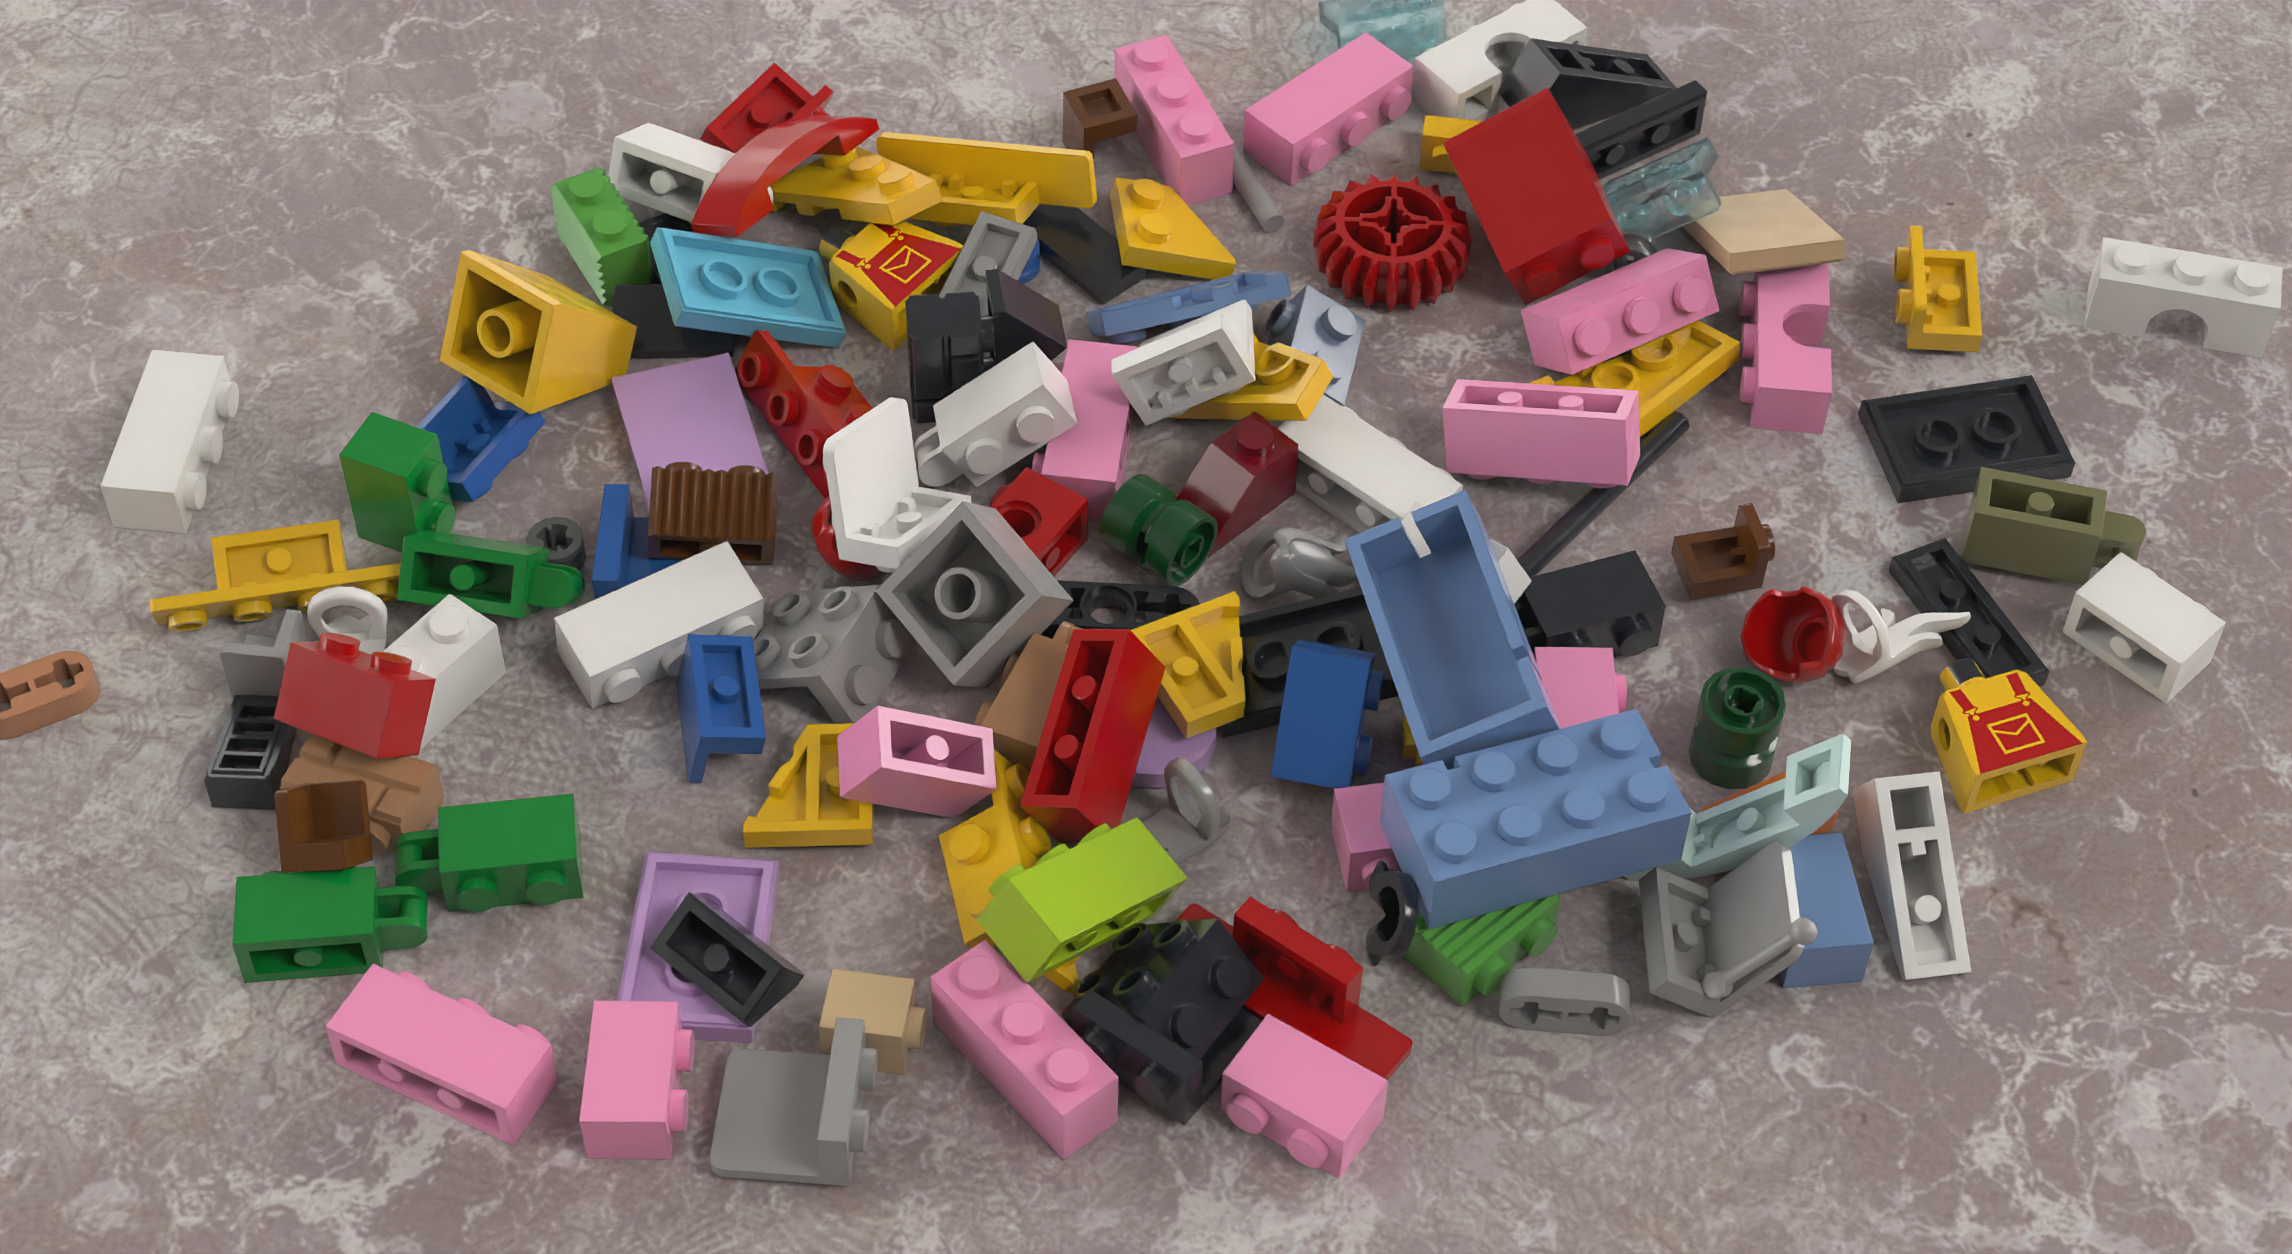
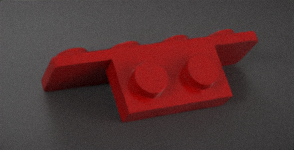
(799, 401)
(1310, 987)

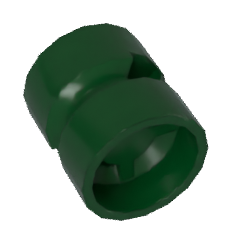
(1152, 525)
(1737, 727)

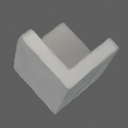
(261, 660)

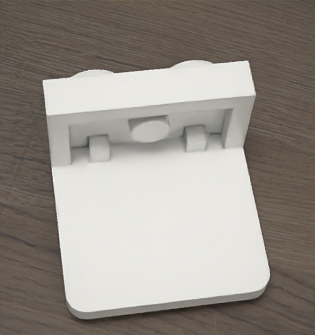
(876, 491)

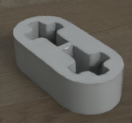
(1564, 1001)

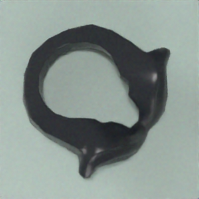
(1398, 899)

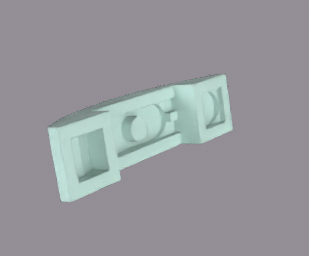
(1777, 812)

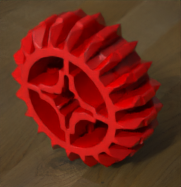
(1426, 249)

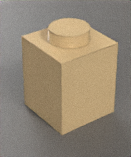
(888, 1011)

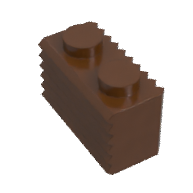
(707, 507)

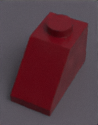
(1243, 476)

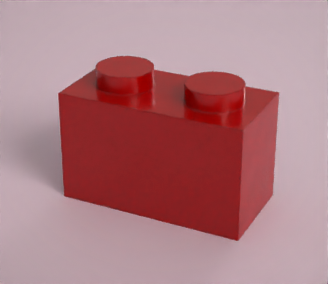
(355, 696)

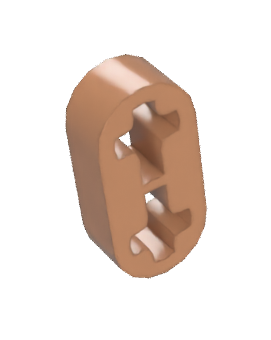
(40, 698)

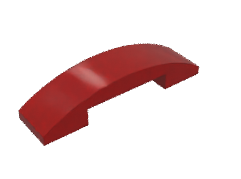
(740, 191)

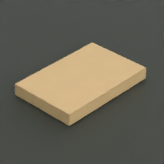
(1766, 233)

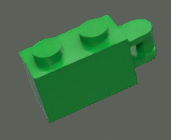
(484, 574)
(496, 854)
(322, 923)

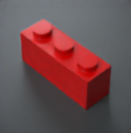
(1093, 733)

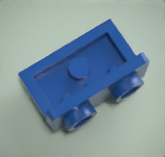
(478, 437)

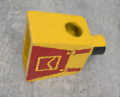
(883, 268)
(2001, 736)

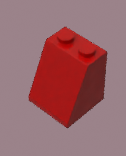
(1537, 196)

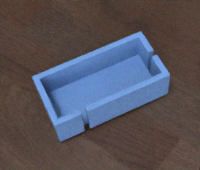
(1451, 632)
(1534, 818)

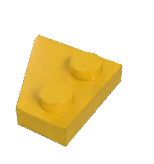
(1163, 233)
(1202, 664)
(806, 799)

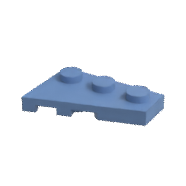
(1176, 307)

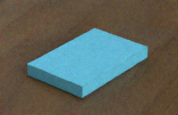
(747, 287)

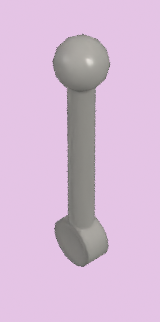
(1720, 983)

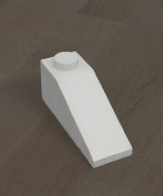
(1913, 873)

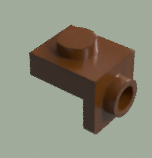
(1726, 557)

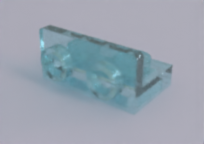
(1400, 25)
(1666, 191)

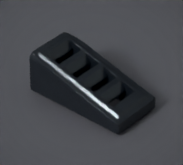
(249, 787)

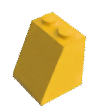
(530, 335)

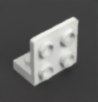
(1189, 364)

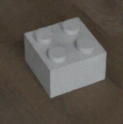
(973, 595)

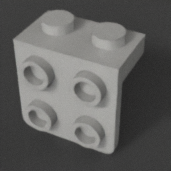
(836, 644)
(1717, 927)
(796, 1111)

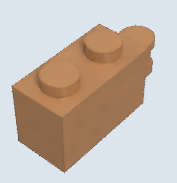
(1026, 696)

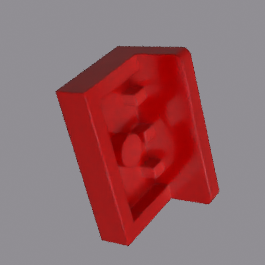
(765, 103)

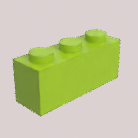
(1079, 897)

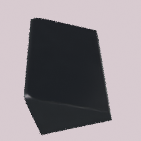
(655, 333)
(725, 959)

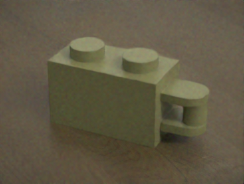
(2045, 527)

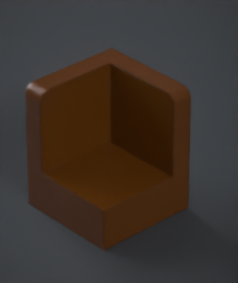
(1096, 115)
(323, 826)

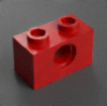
(1045, 517)

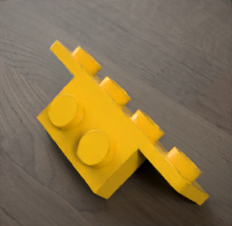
(992, 176)
(273, 572)
(988, 847)

